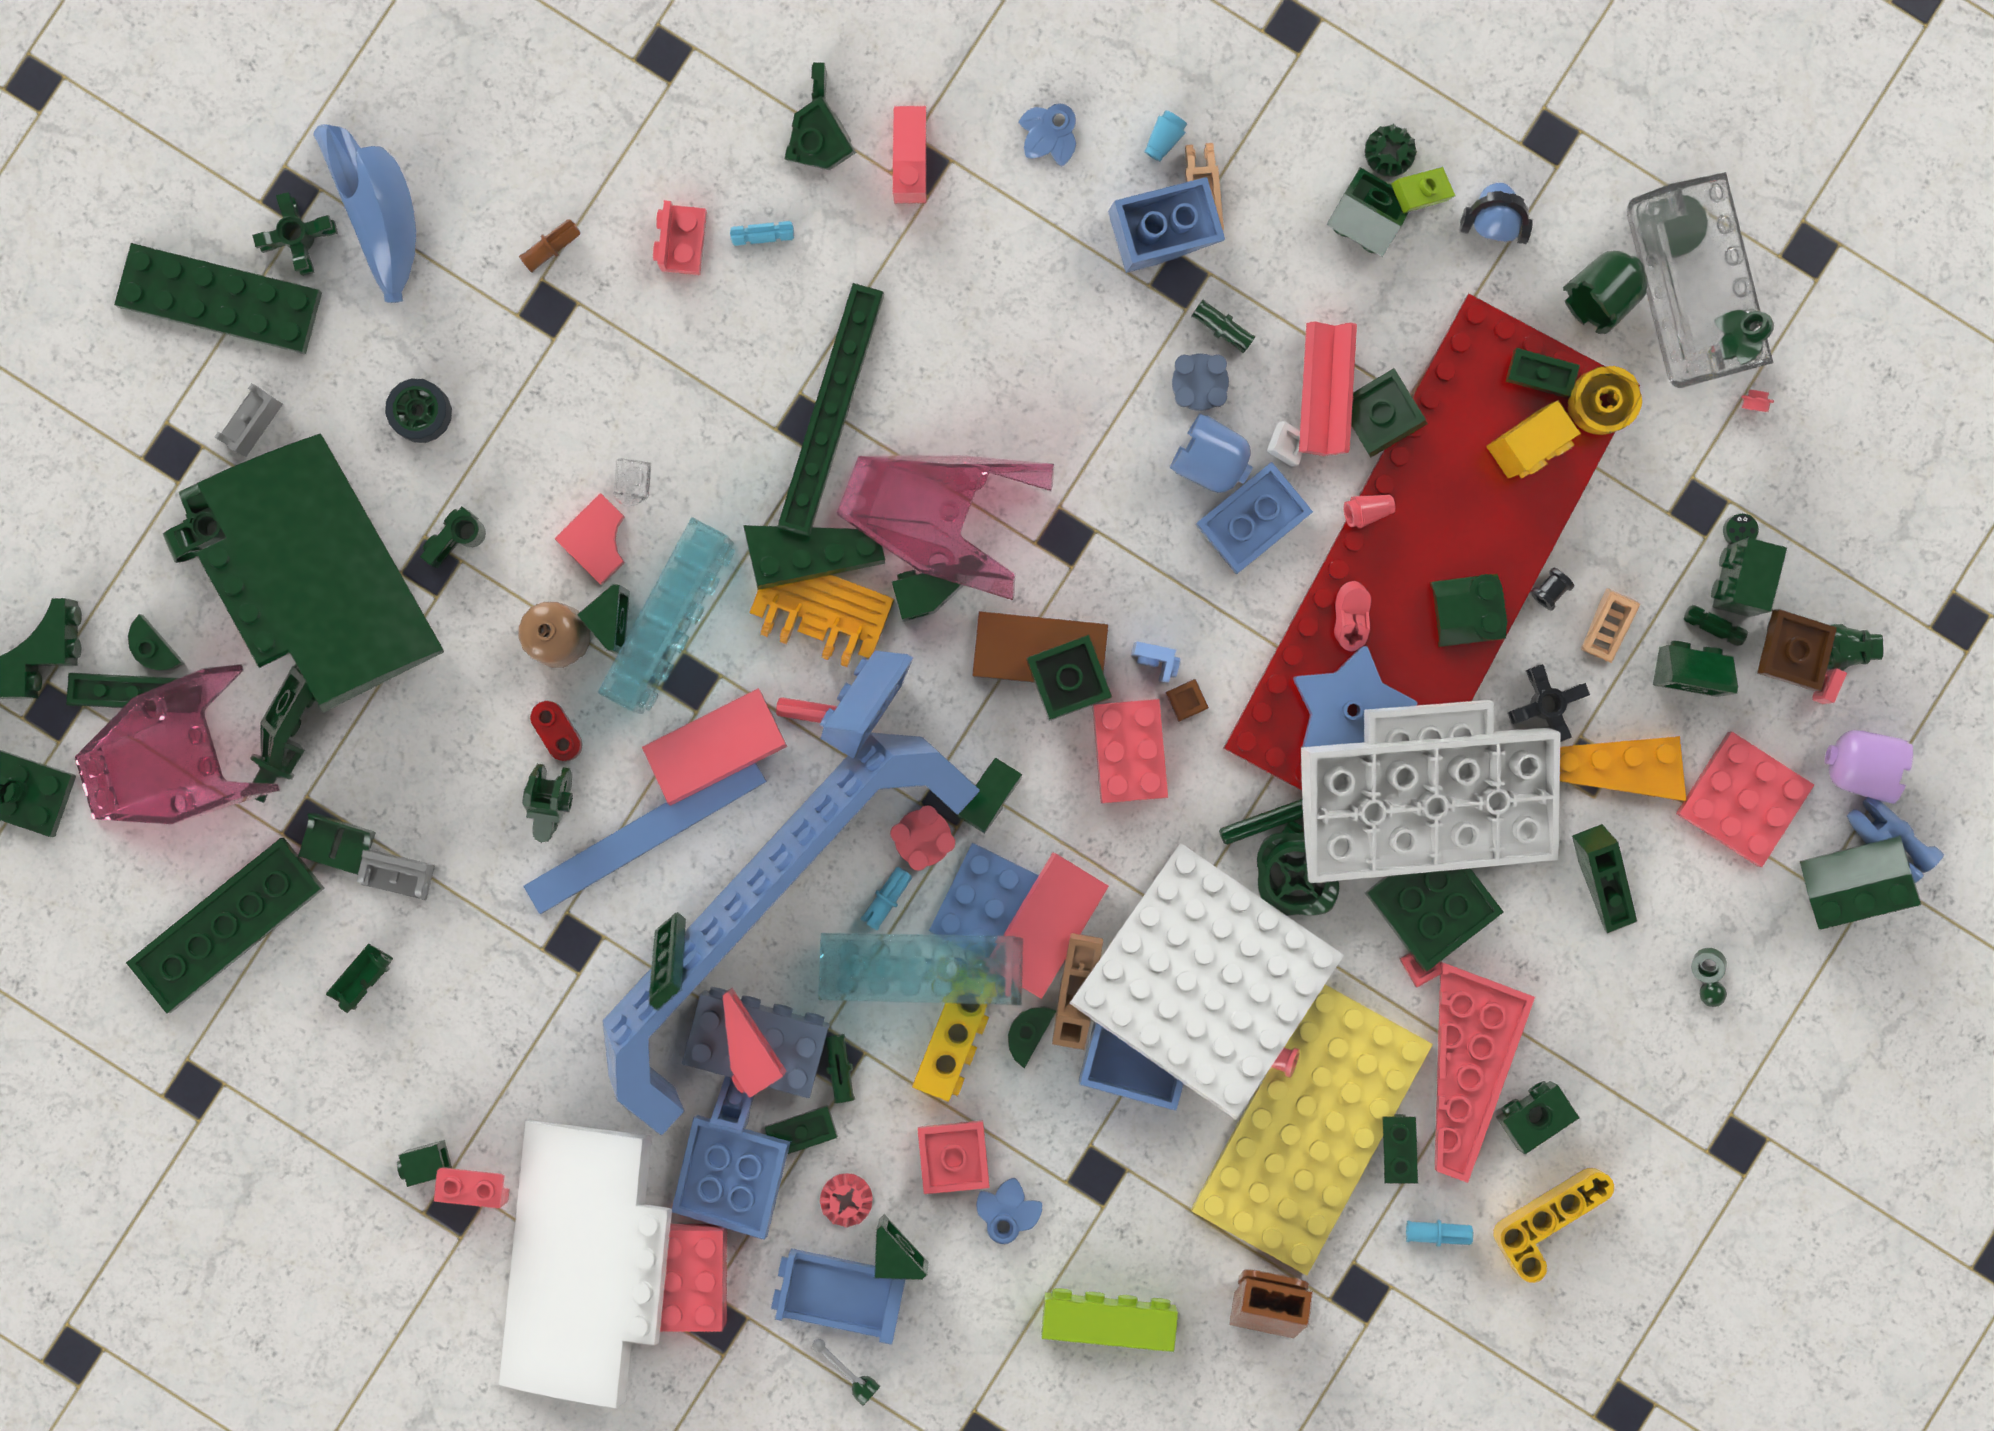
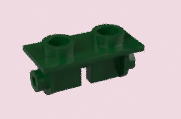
(359, 976)
(1400, 1149)

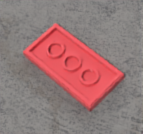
(714, 747)
(1052, 910)

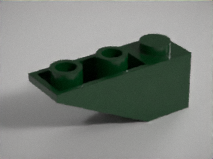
(922, 594)

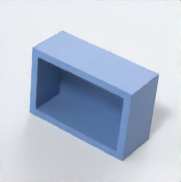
(1123, 1071)

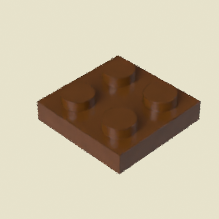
(1796, 650)

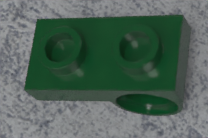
(440, 546)

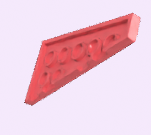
(1475, 1050)

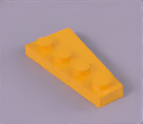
(1632, 766)

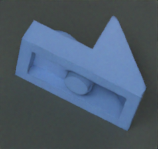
(731, 1108)

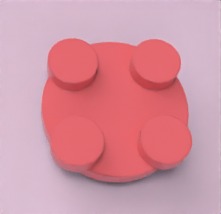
(922, 837)

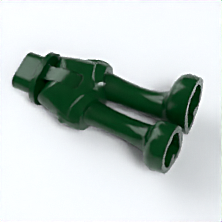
(1854, 647)

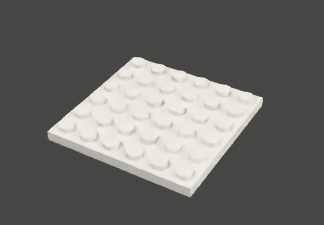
(1207, 980)

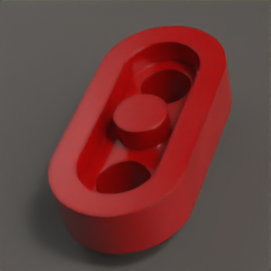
(557, 729)

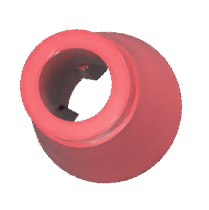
(1367, 509)

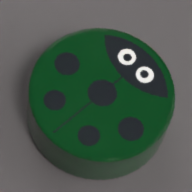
(1739, 528)

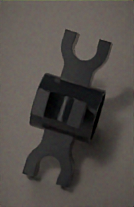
(1541, 685)

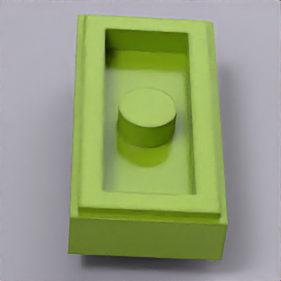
(1423, 189)

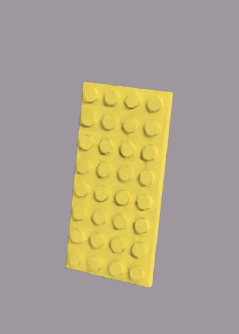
(1313, 1131)

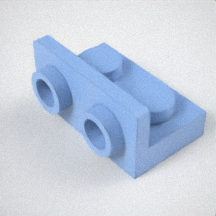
(1153, 654)

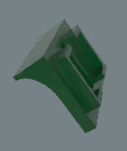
(321, 837)

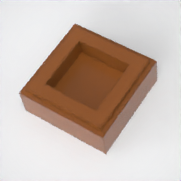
(1186, 700)

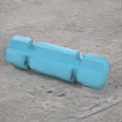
(762, 233)

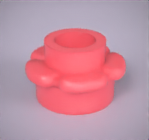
(1757, 401)

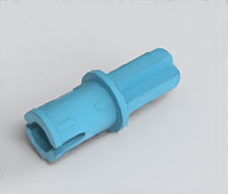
(886, 898)
(1439, 1233)

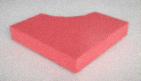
(593, 539)

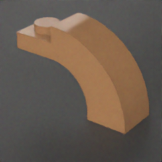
(1071, 1024)

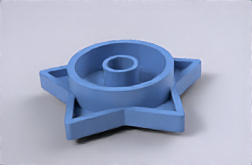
(1331, 694)

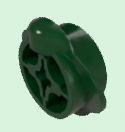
(1319, 898)

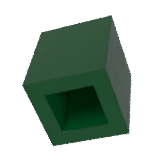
(422, 1163)

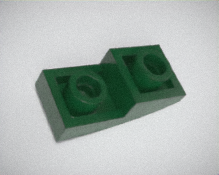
(995, 788)

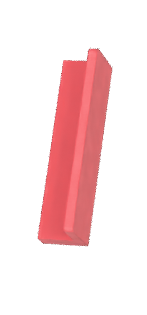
(1327, 388)

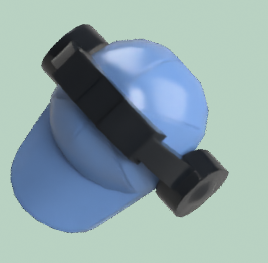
(1498, 215)

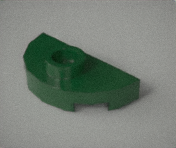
(150, 647)
(1027, 1032)

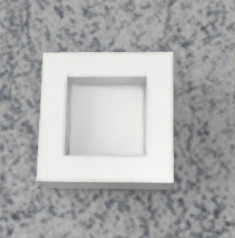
(1285, 444)

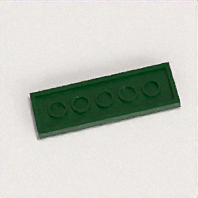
(218, 298)
(225, 925)

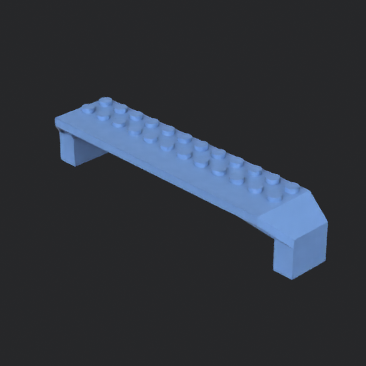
(880, 764)

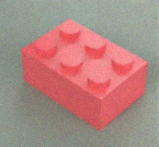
(1130, 751)
(695, 1279)

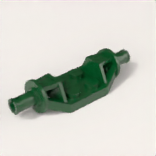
(276, 727)

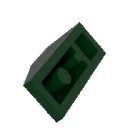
(1605, 877)

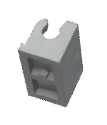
(249, 421)
(395, 874)

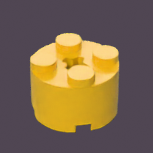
(1622, 393)

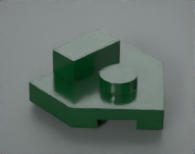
(818, 137)

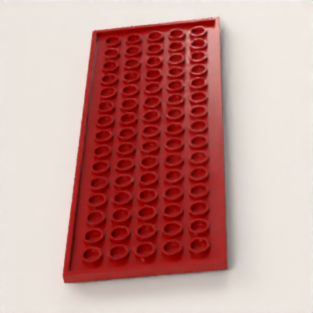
(1449, 522)

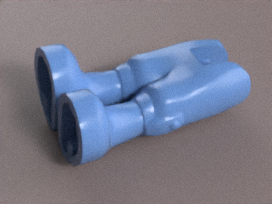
(1890, 825)

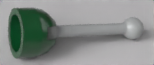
(862, 1388)

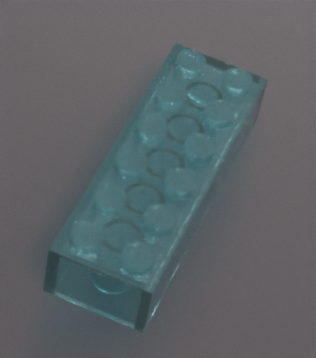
(667, 617)
(921, 968)

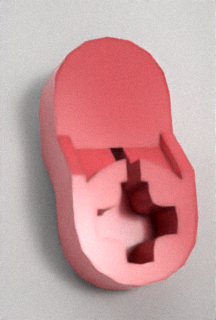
(1352, 616)

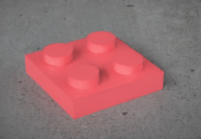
(953, 1157)

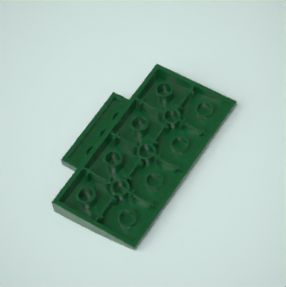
(311, 574)

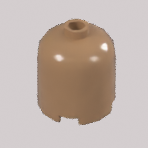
(567, 637)

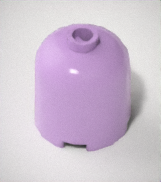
(1869, 764)

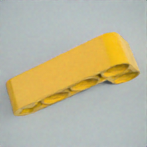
(1556, 1219)

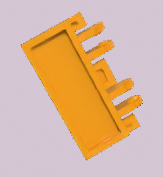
(823, 605)

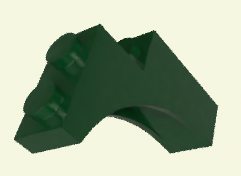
(50, 644)

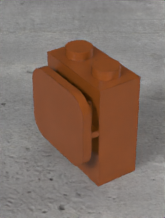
(1271, 1303)

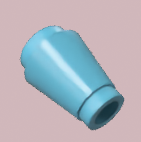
(1166, 133)

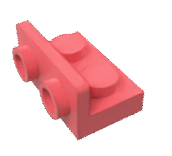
(680, 238)
(470, 1188)

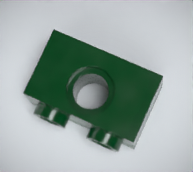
(1556, 1116)

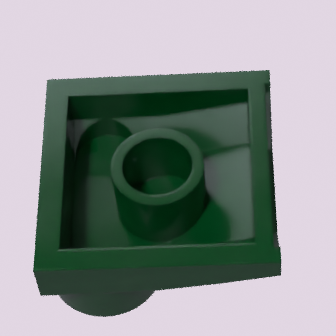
(1469, 610)

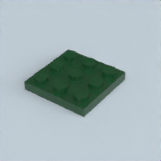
(1434, 911)

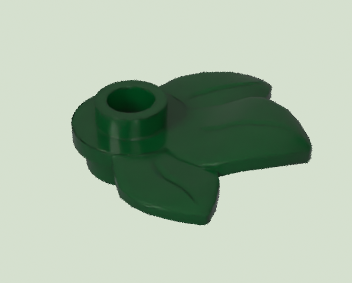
(1740, 338)

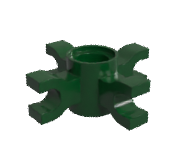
(299, 248)

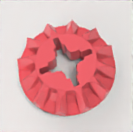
(861, 1197)

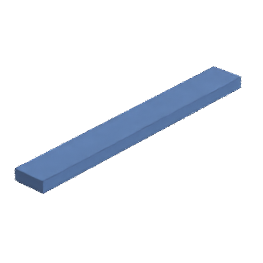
(637, 839)

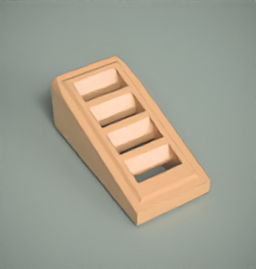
(1604, 608)

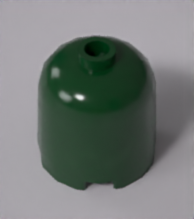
(1607, 290)

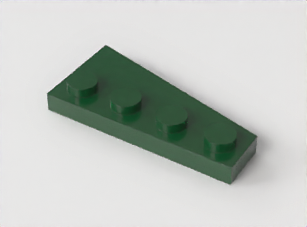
(788, 558)

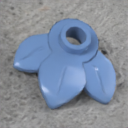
(1045, 136)
(1008, 1206)

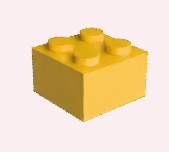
(1537, 437)

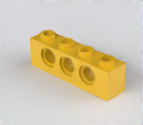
(929, 1076)

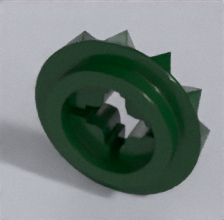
(1386, 164)

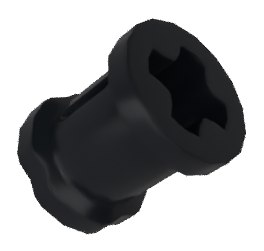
(1552, 589)

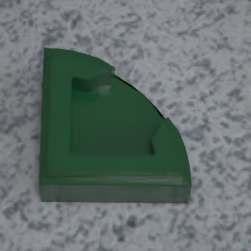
(819, 78)

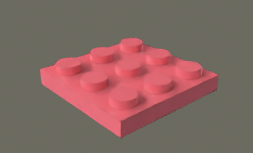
(1745, 799)

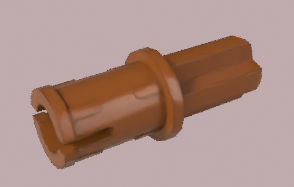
(550, 245)

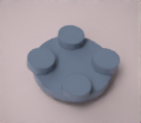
(1200, 381)

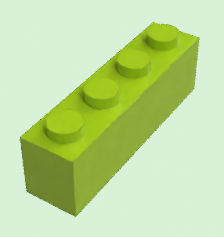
(1109, 1321)

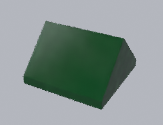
(608, 617)
(896, 1254)

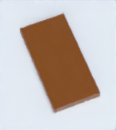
(1008, 640)

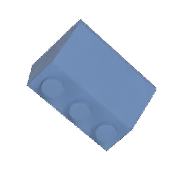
(864, 701)

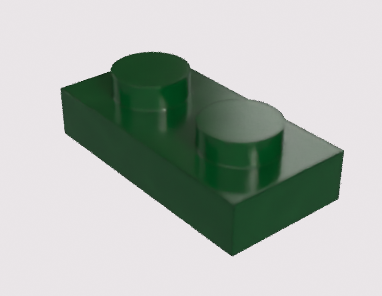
(1542, 373)
(805, 1129)

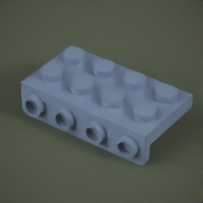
(793, 1037)

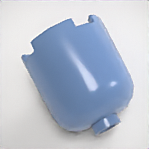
(1214, 456)

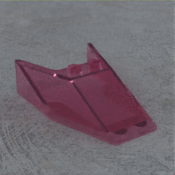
(920, 508)
(159, 756)

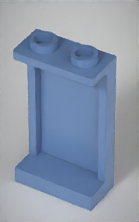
(837, 1294)

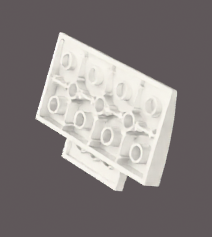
(1430, 795)
(583, 1264)

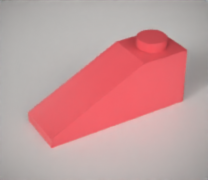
(909, 154)
(750, 1054)

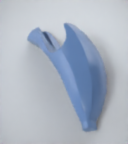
(376, 204)

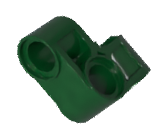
(192, 534)

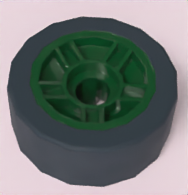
(401, 410)

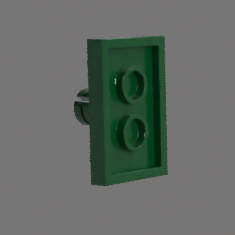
(33, 794)

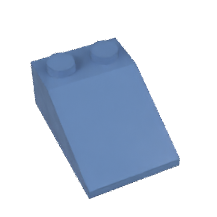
(1165, 224)

